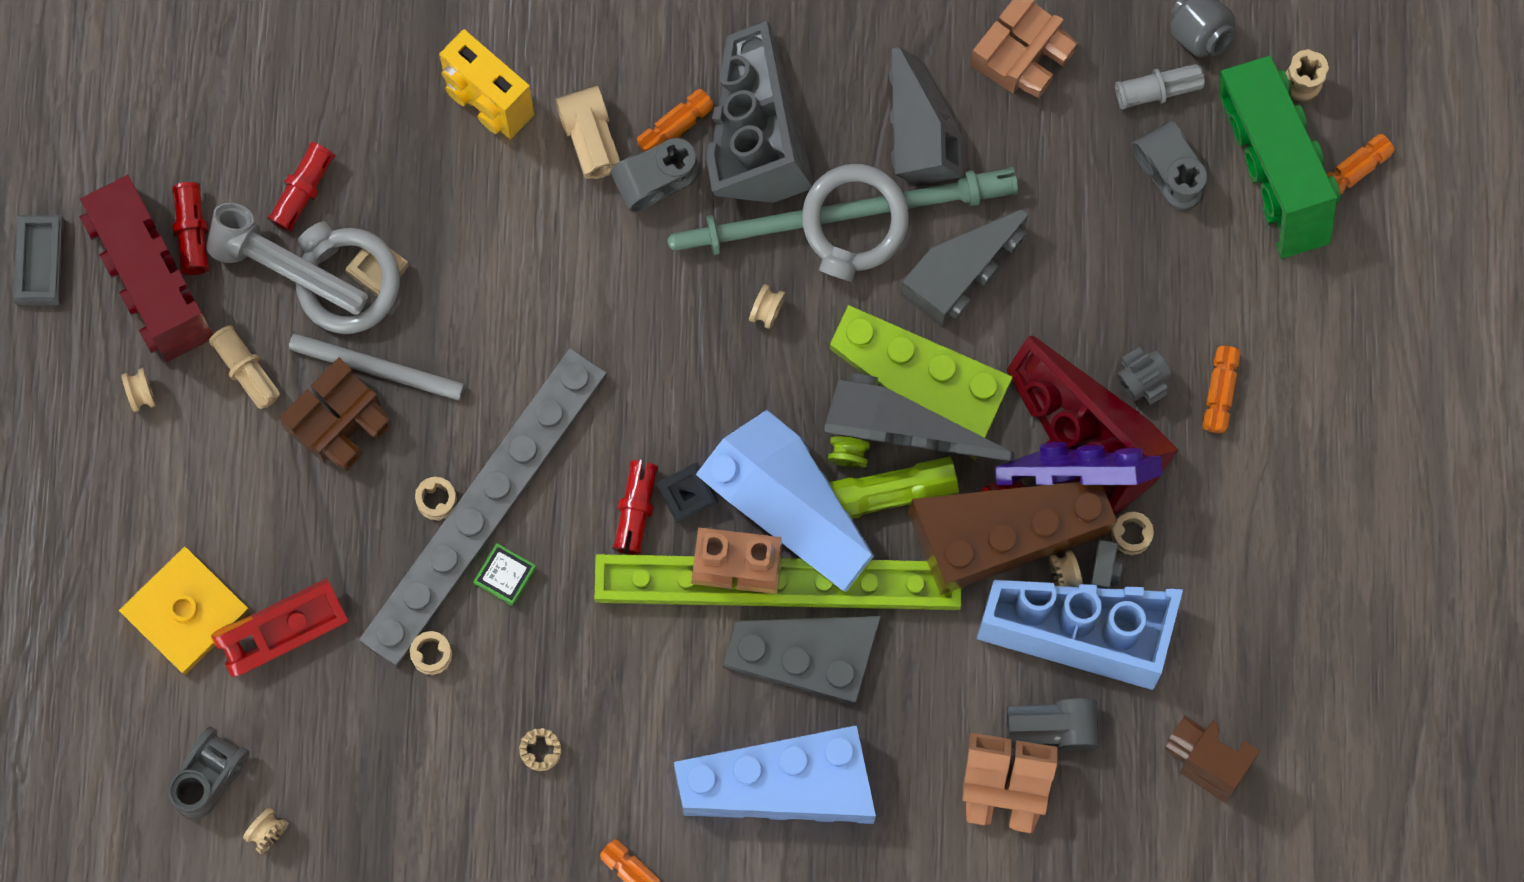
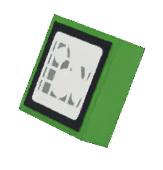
(505, 575)

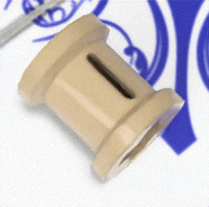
(1307, 62)

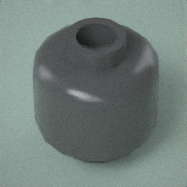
(1203, 26)

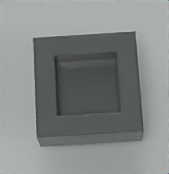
(1105, 566)

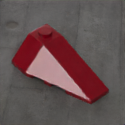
(1084, 413)

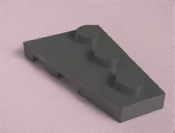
(805, 654)

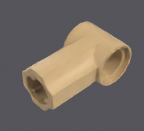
(586, 122)

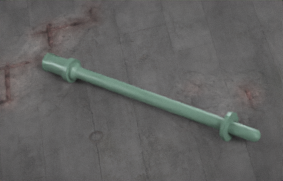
(969, 189)

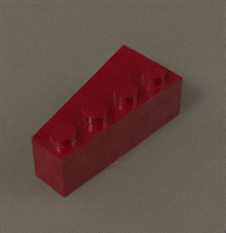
(146, 269)

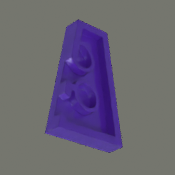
(1090, 462)

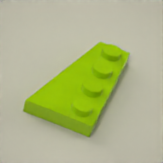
(922, 370)

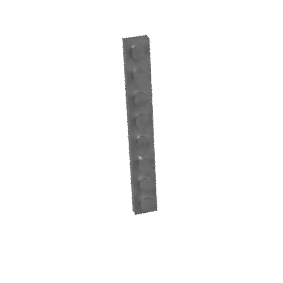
(483, 508)

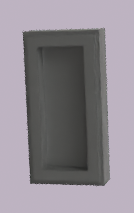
(38, 260)

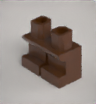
(352, 405)
(1208, 760)

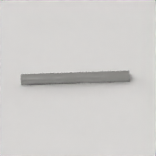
(377, 367)

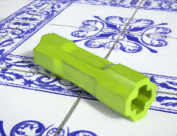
(896, 487)

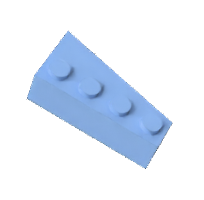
(1084, 626)
(786, 779)

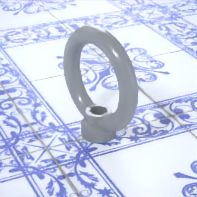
(320, 244)
(839, 261)

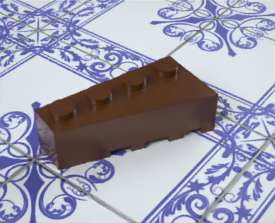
(1000, 530)

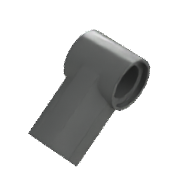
(1067, 724)

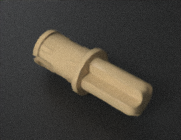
(244, 367)

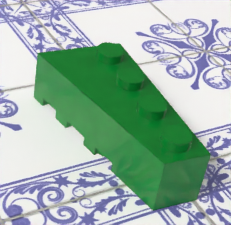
(1280, 155)

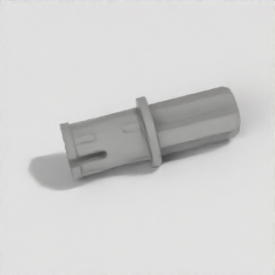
(1159, 86)

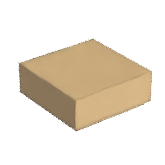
(367, 271)

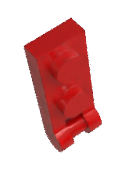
(280, 627)

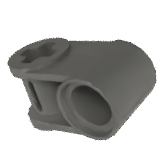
(1168, 158)
(651, 176)
(208, 771)

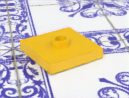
(183, 610)

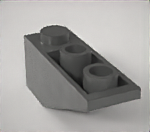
(924, 131)
(954, 268)

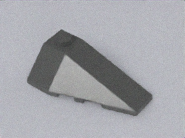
(756, 134)
(881, 415)

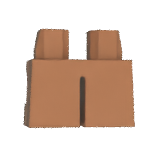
(1016, 45)
(730, 554)
(1023, 792)

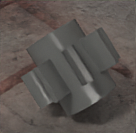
(1144, 375)

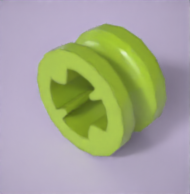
(848, 452)

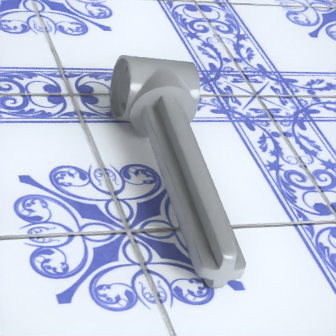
(236, 236)

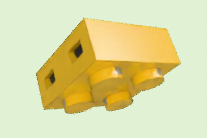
(486, 83)

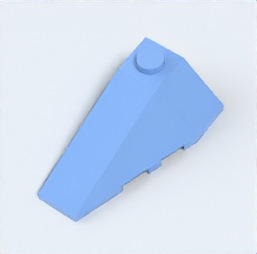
(778, 485)

